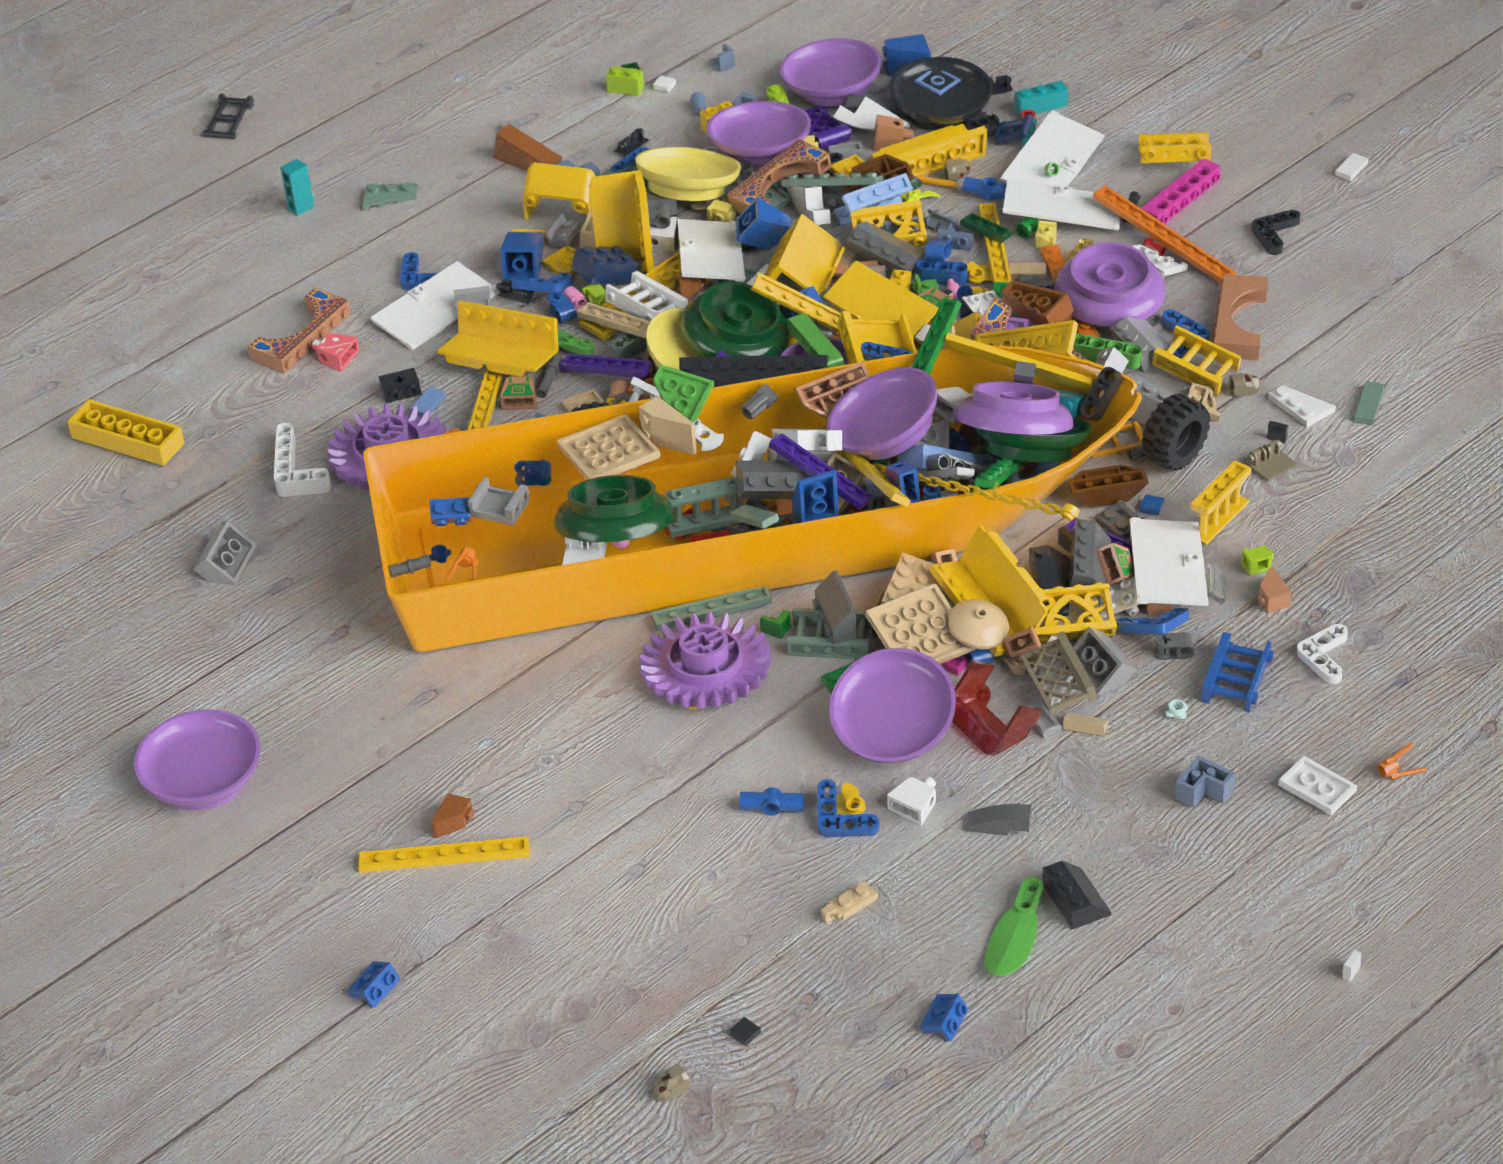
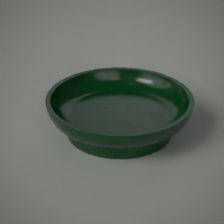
(734, 321)
(1036, 446)
(613, 509)

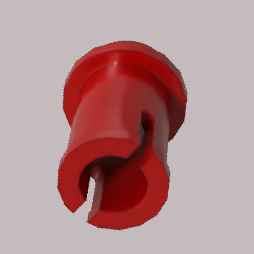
(1150, 243)

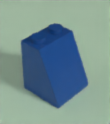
(903, 51)
(761, 225)
(522, 254)

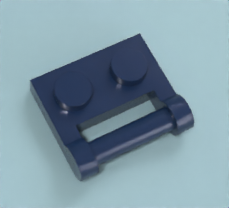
(1013, 130)

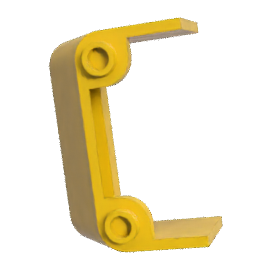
(557, 183)

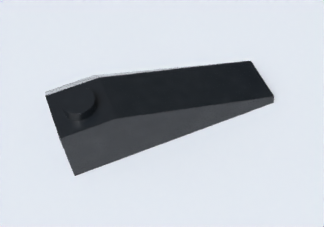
(1049, 570)

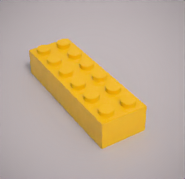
(126, 432)

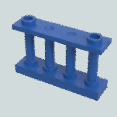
(1221, 660)

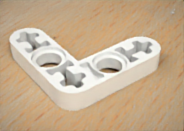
(1317, 652)

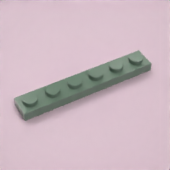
(826, 180)
(717, 605)

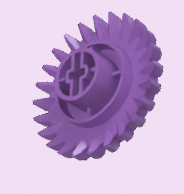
(347, 451)
(705, 662)

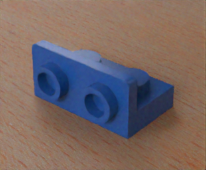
(449, 511)
(374, 983)
(944, 1015)

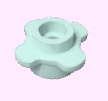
(1177, 709)

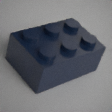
(604, 265)

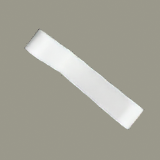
(287, 479)

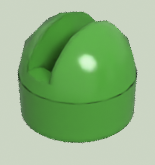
(1053, 172)

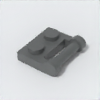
(1114, 522)

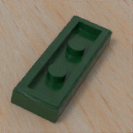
(986, 228)

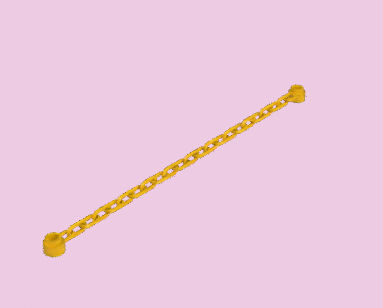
(1068, 511)

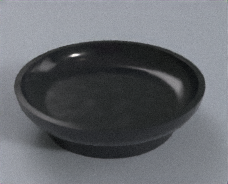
(950, 108)

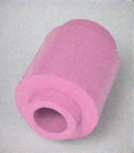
(575, 297)

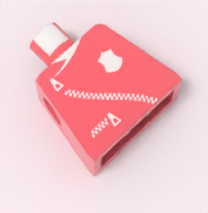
(336, 350)

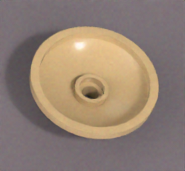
(978, 624)

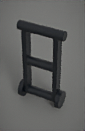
(236, 119)

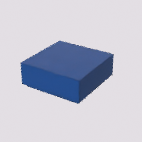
(1151, 504)

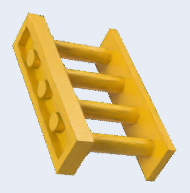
(1174, 147)
(1190, 373)
(1219, 502)

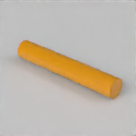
(938, 182)

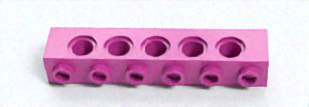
(1183, 191)

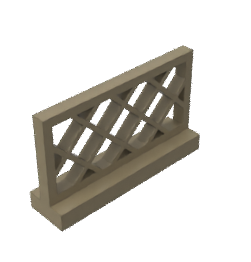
(1075, 670)

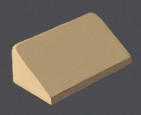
(1085, 724)

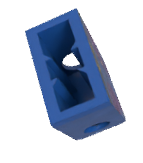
(905, 477)

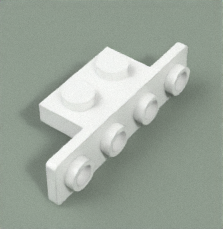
(754, 452)

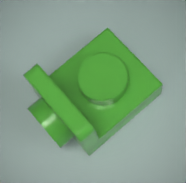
(922, 286)

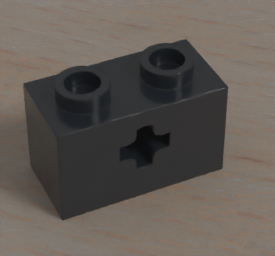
(399, 385)

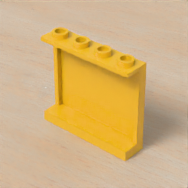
(885, 332)

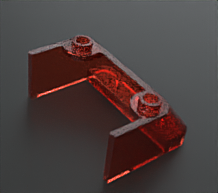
(979, 722)

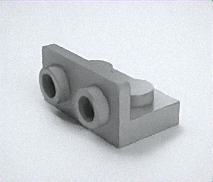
(562, 231)

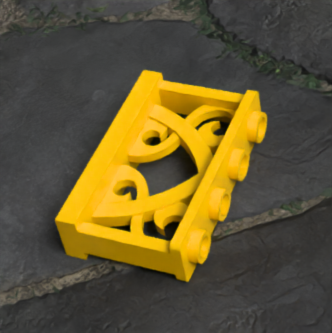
(902, 211)
(1075, 595)

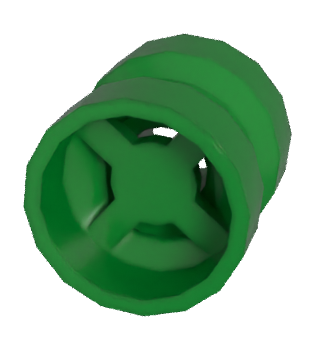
(1027, 227)

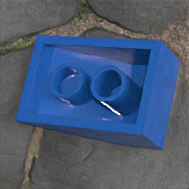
(816, 497)

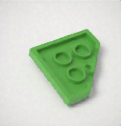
(683, 391)

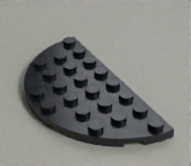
(749, 368)

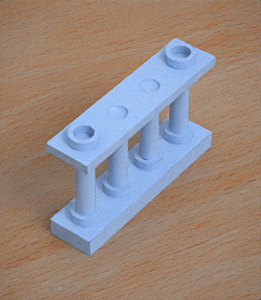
(875, 195)

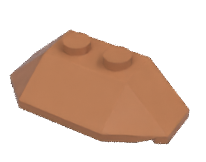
(825, 392)

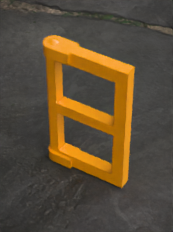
(1118, 448)

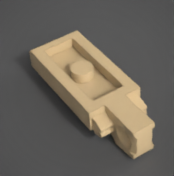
(849, 902)

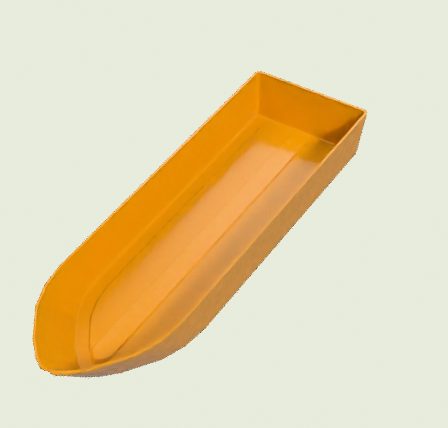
(520, 566)

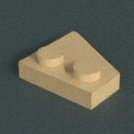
(1205, 397)

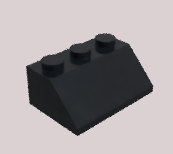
(1074, 894)

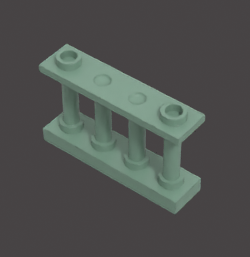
(702, 520)
(821, 646)

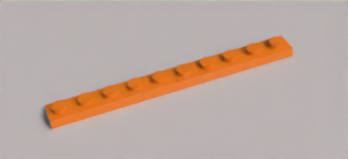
(1162, 233)
(1054, 262)

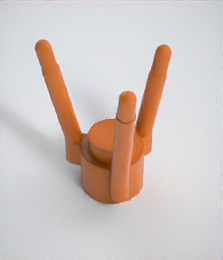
(465, 559)
(1390, 765)

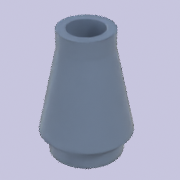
(698, 101)

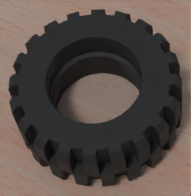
(1175, 432)

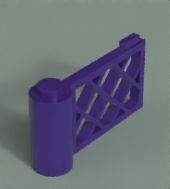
(826, 135)

